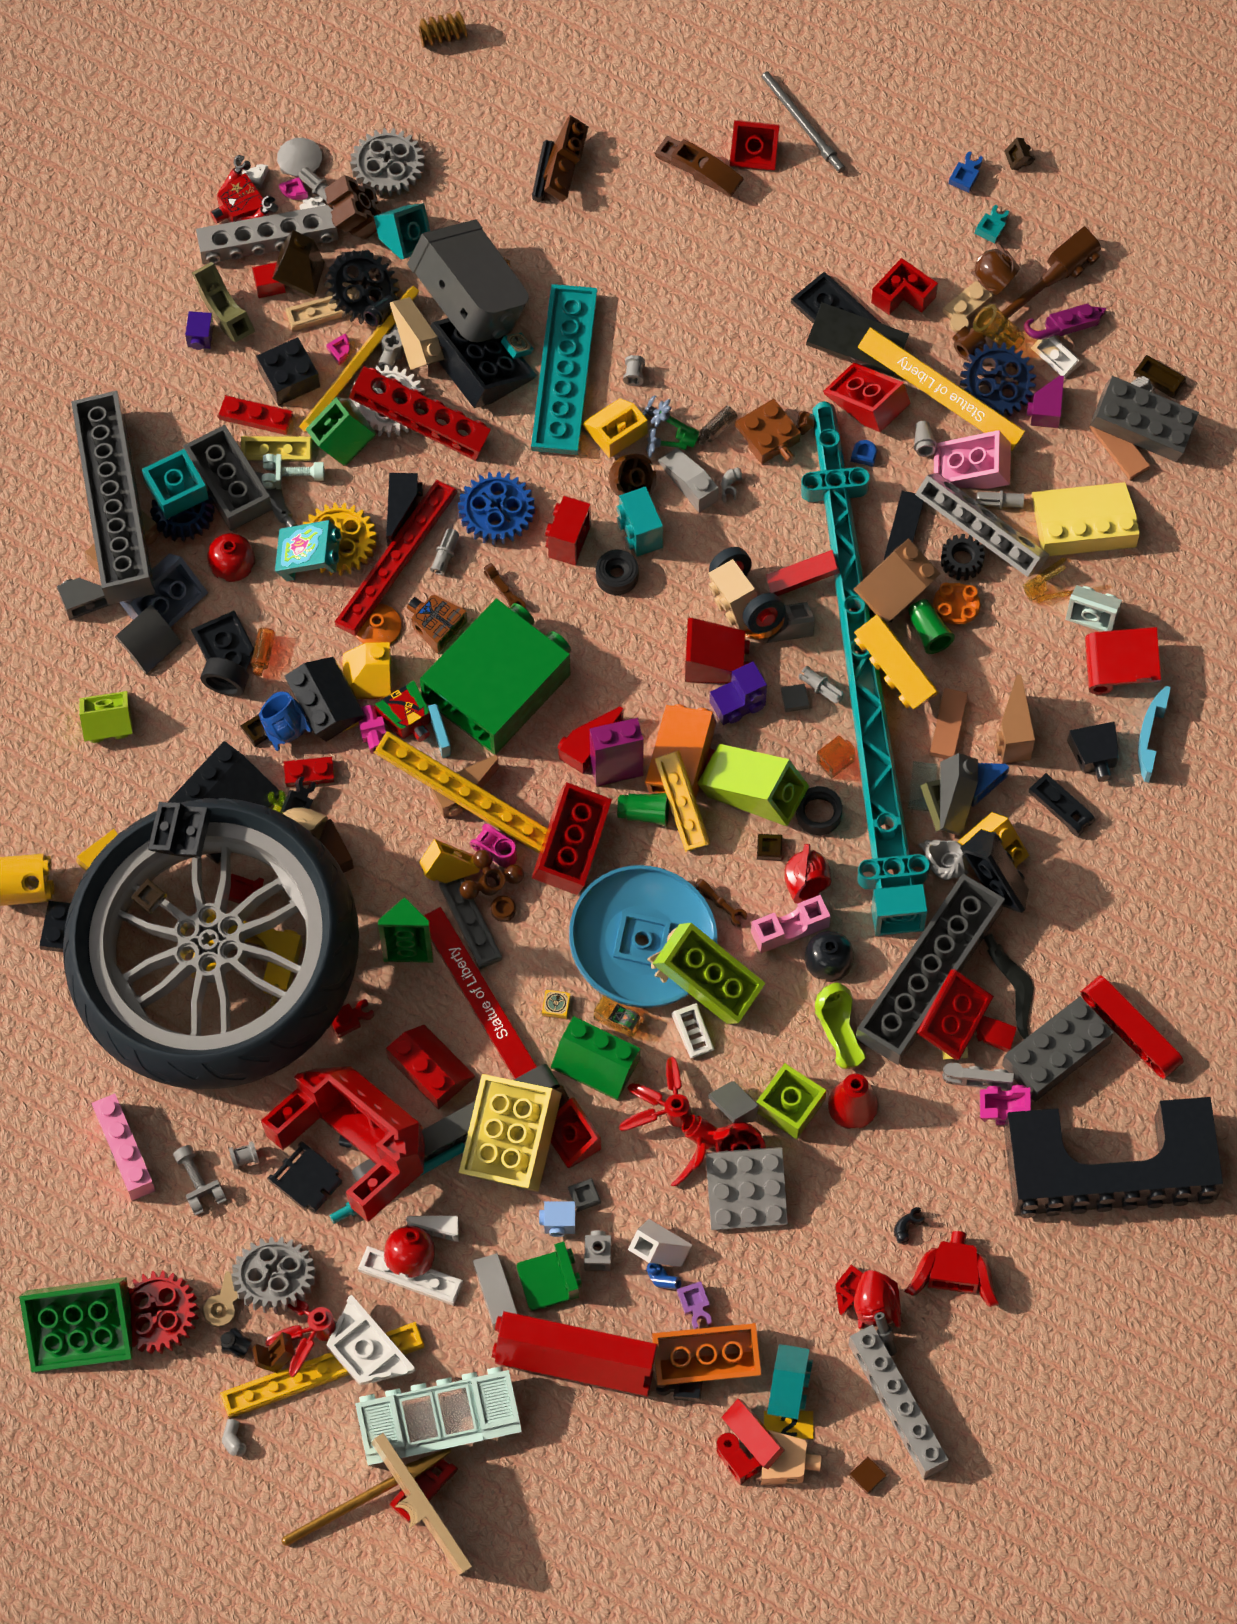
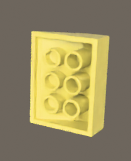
(1085, 519)
(510, 1132)

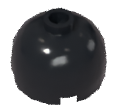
(829, 956)

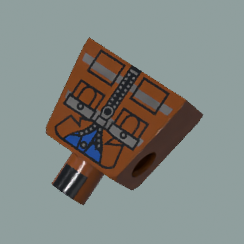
(436, 620)

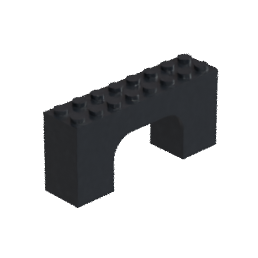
(1053, 1183)

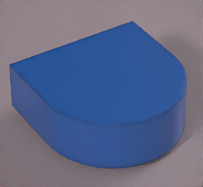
(864, 453)

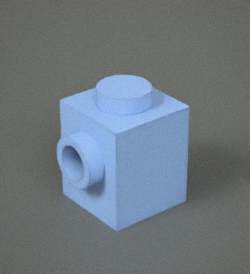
(558, 1218)

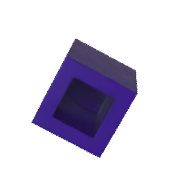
(199, 330)

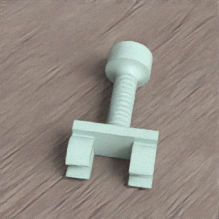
(273, 462)

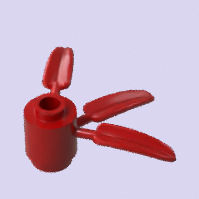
(676, 1106)
(705, 1136)
(321, 1324)

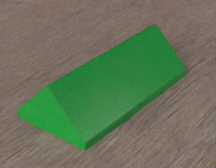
(405, 935)

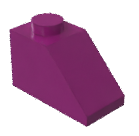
(1046, 404)

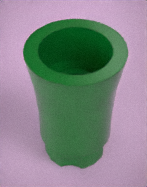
(930, 627)
(644, 808)

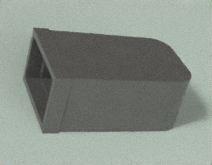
(469, 280)

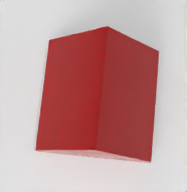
(754, 145)
(574, 1134)

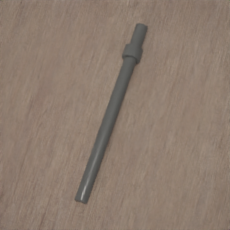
(827, 152)

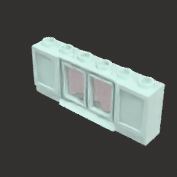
(440, 1414)

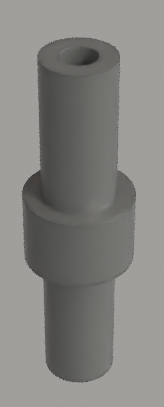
(885, 1333)

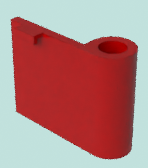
(1122, 658)

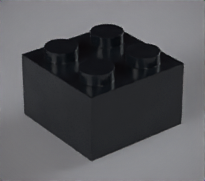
(288, 371)

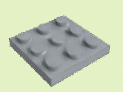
(746, 1188)

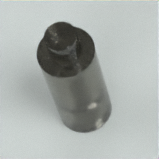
(717, 425)

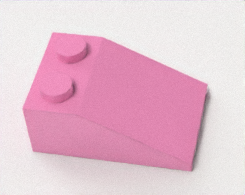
(975, 461)

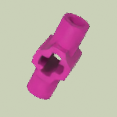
(371, 728)

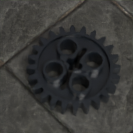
(361, 285)

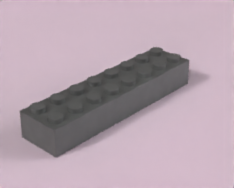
(943, 946)

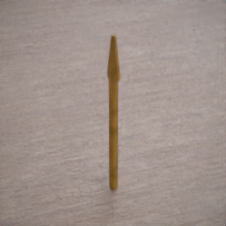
(415, 1468)

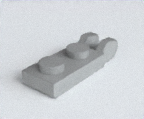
(977, 1076)

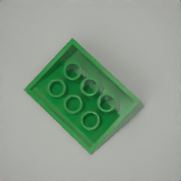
(77, 1324)

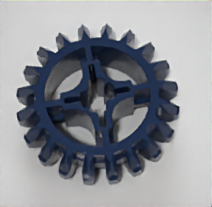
(186, 522)

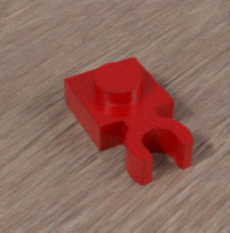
(348, 1018)

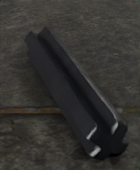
(538, 190)

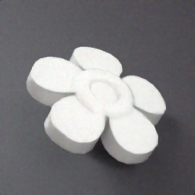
(312, 202)

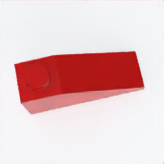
(576, 747)

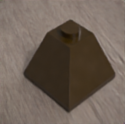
(299, 264)

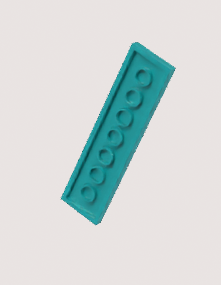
(564, 369)

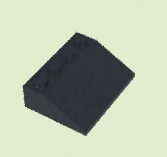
(480, 369)
(226, 776)

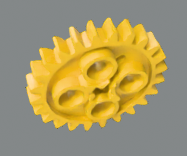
(345, 520)

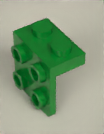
(549, 1278)

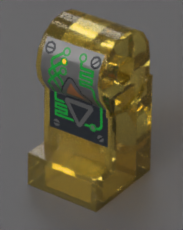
(617, 1016)

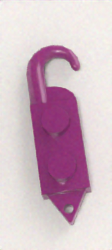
(1067, 321)

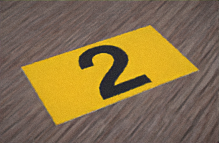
(798, 1428)

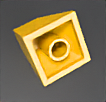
(369, 670)

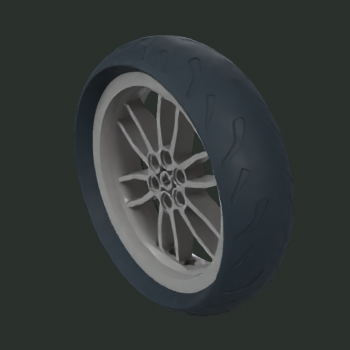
(281, 1034)

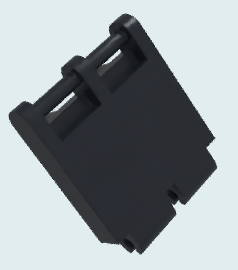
(306, 1178)

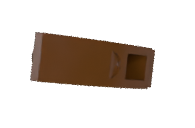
(563, 158)
(699, 163)

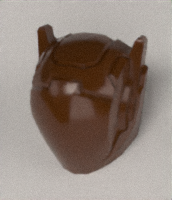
(995, 269)

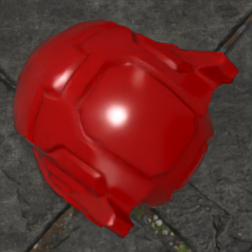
(807, 874)
(877, 1294)

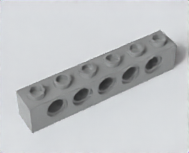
(255, 230)
(982, 524)
(898, 1402)

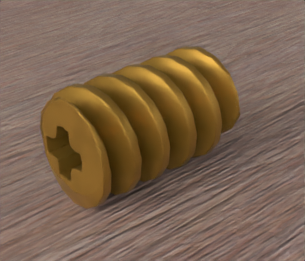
(442, 28)

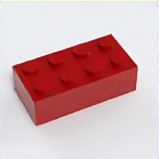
(571, 838)

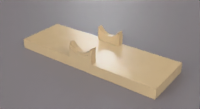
(418, 1505)

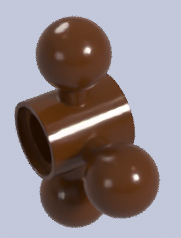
(483, 859)

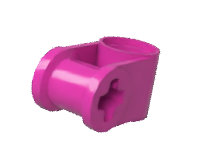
(495, 843)

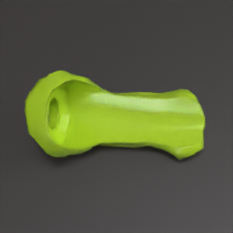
(834, 1009)

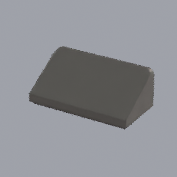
(735, 1103)

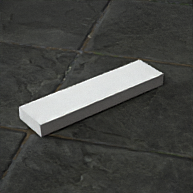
(431, 1284)

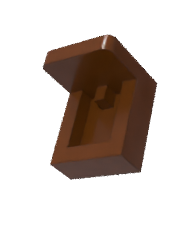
(275, 1355)

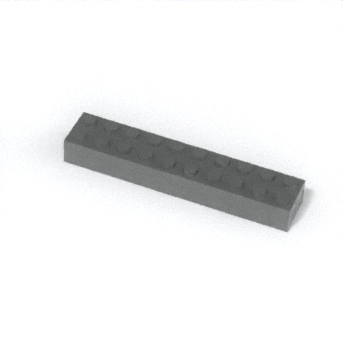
(112, 498)

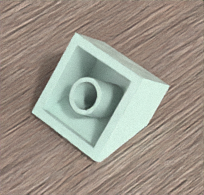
(1093, 609)

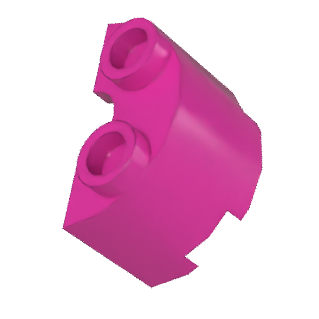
(997, 1103)

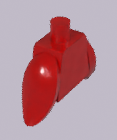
(955, 1268)

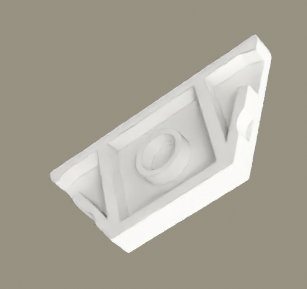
(365, 1347)

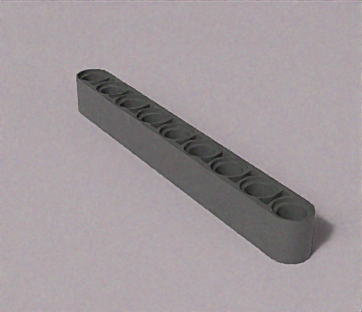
(455, 1127)

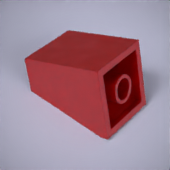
(713, 652)

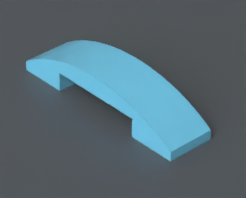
(1145, 756)

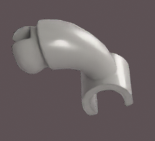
(729, 478)

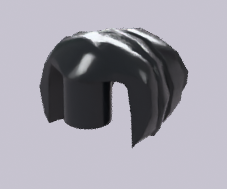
(235, 1343)

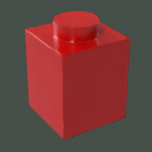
(264, 283)

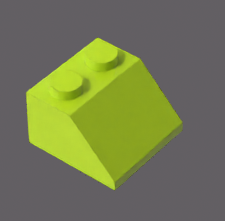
(105, 716)

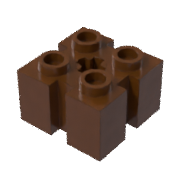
(353, 206)

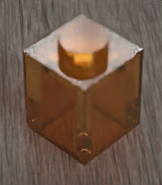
(836, 756)

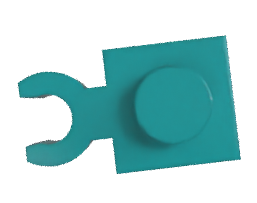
(992, 225)

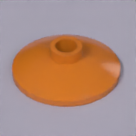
(386, 631)

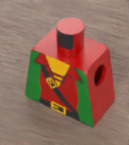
(405, 712)

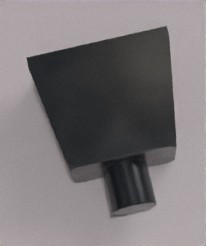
(1095, 749)

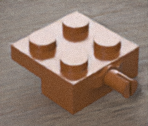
(769, 432)

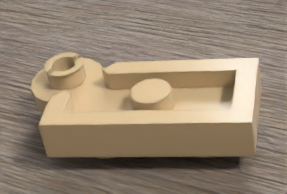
(966, 305)

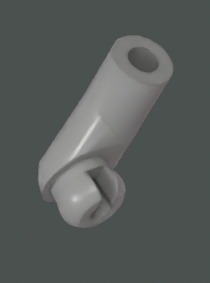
(230, 1439)

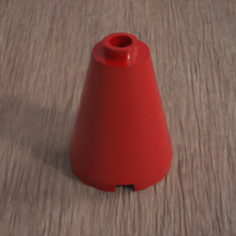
(853, 1102)

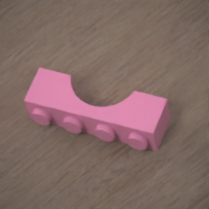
(123, 1147)

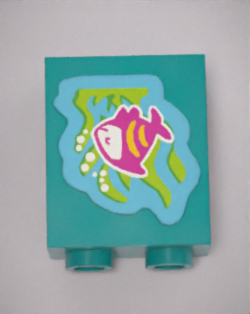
(307, 548)

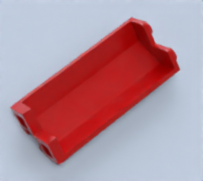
(574, 1353)

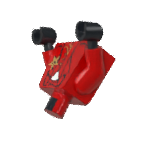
(239, 197)

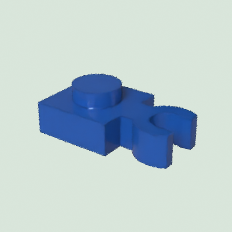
(966, 174)

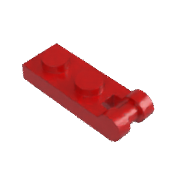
(428, 1483)

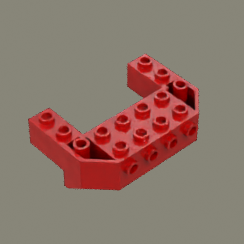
(364, 1119)

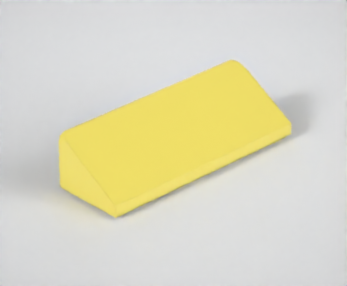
(289, 447)

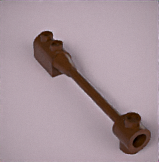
(1064, 262)

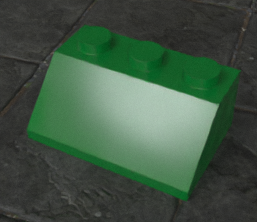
(595, 1058)

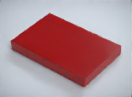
(955, 1014)

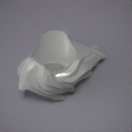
(945, 858)

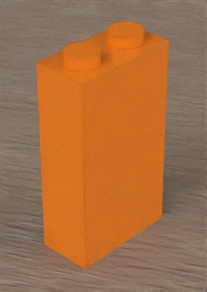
(686, 732)

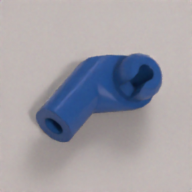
(661, 1278)

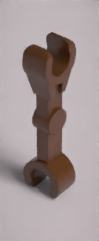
(492, 574)
(706, 891)

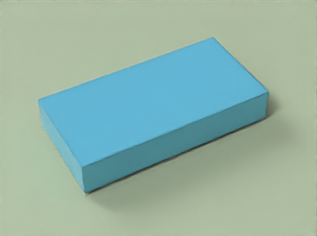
(439, 731)

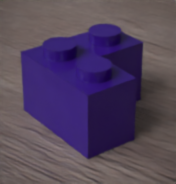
(741, 696)

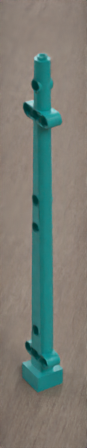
(897, 898)

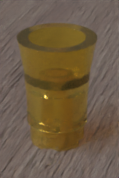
(998, 327)

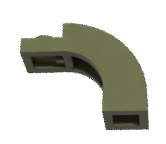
(219, 302)

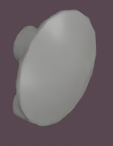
(298, 154)

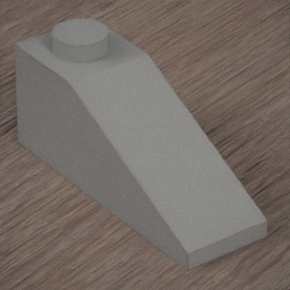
(690, 479)

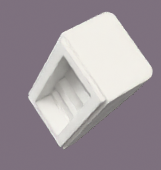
(694, 1010)
(438, 1226)

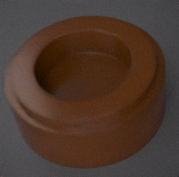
(503, 908)

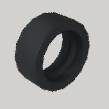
(224, 676)
(818, 828)

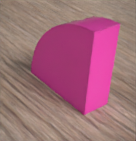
(294, 189)
(339, 348)

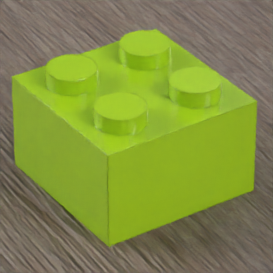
(791, 1101)

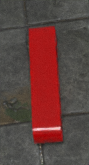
(1131, 1027)

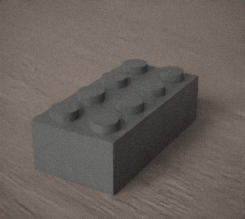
(1144, 418)
(228, 477)
(1058, 1048)

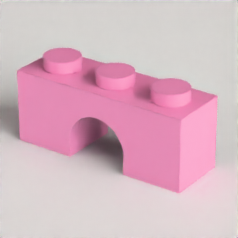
(776, 931)

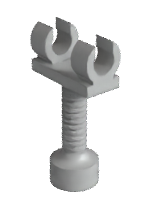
(185, 1156)

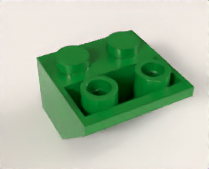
(341, 430)

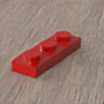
(255, 415)

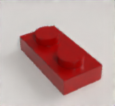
(314, 770)

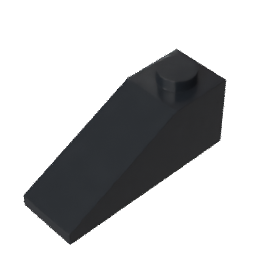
(402, 501)

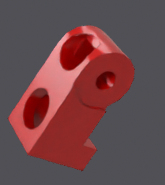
(736, 1459)

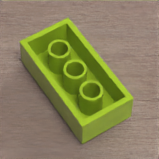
(709, 973)

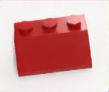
(429, 1065)

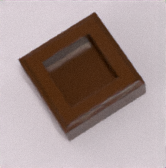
(867, 1475)

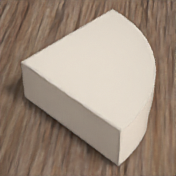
(257, 174)

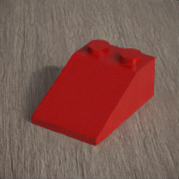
(869, 396)

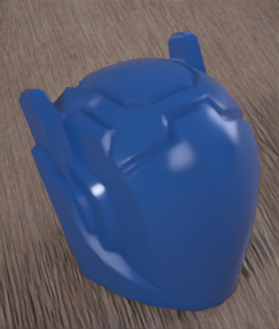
(283, 719)

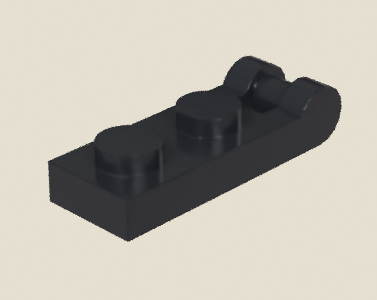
(1061, 804)

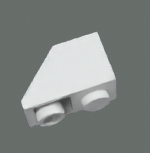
(659, 1245)

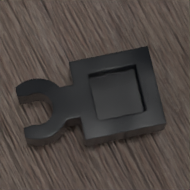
(298, 798)
(683, 1391)

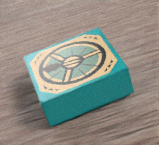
(517, 345)

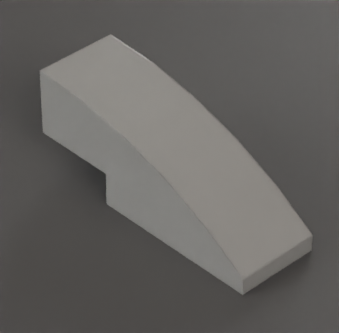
(494, 1287)

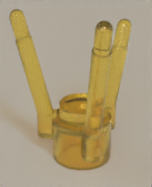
(1036, 587)

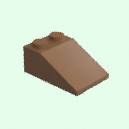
(897, 581)
(1016, 734)

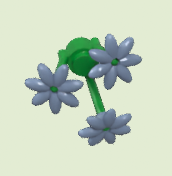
(685, 434)

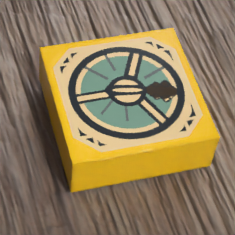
(556, 1004)

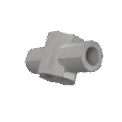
(392, 349)

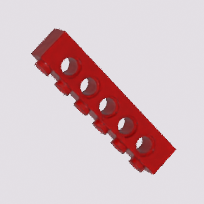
(424, 424)

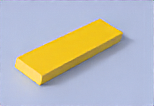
(682, 801)

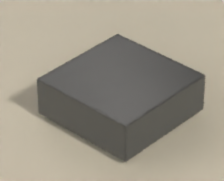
(794, 698)
(584, 1195)

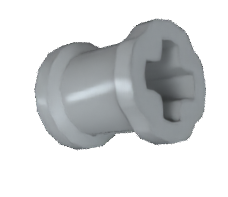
(634, 370)
(243, 1155)

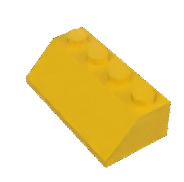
(896, 662)

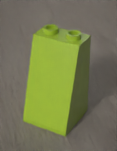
(754, 783)

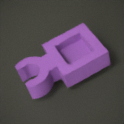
(694, 1302)

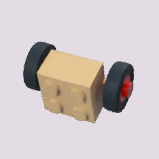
(738, 596)

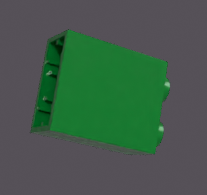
(497, 674)

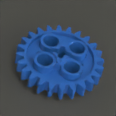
(512, 496)

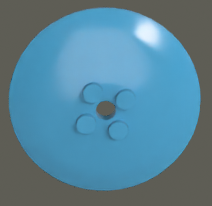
(616, 911)

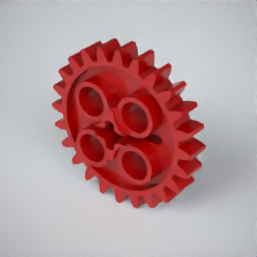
(156, 1290)

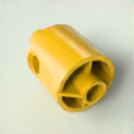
(15, 881)

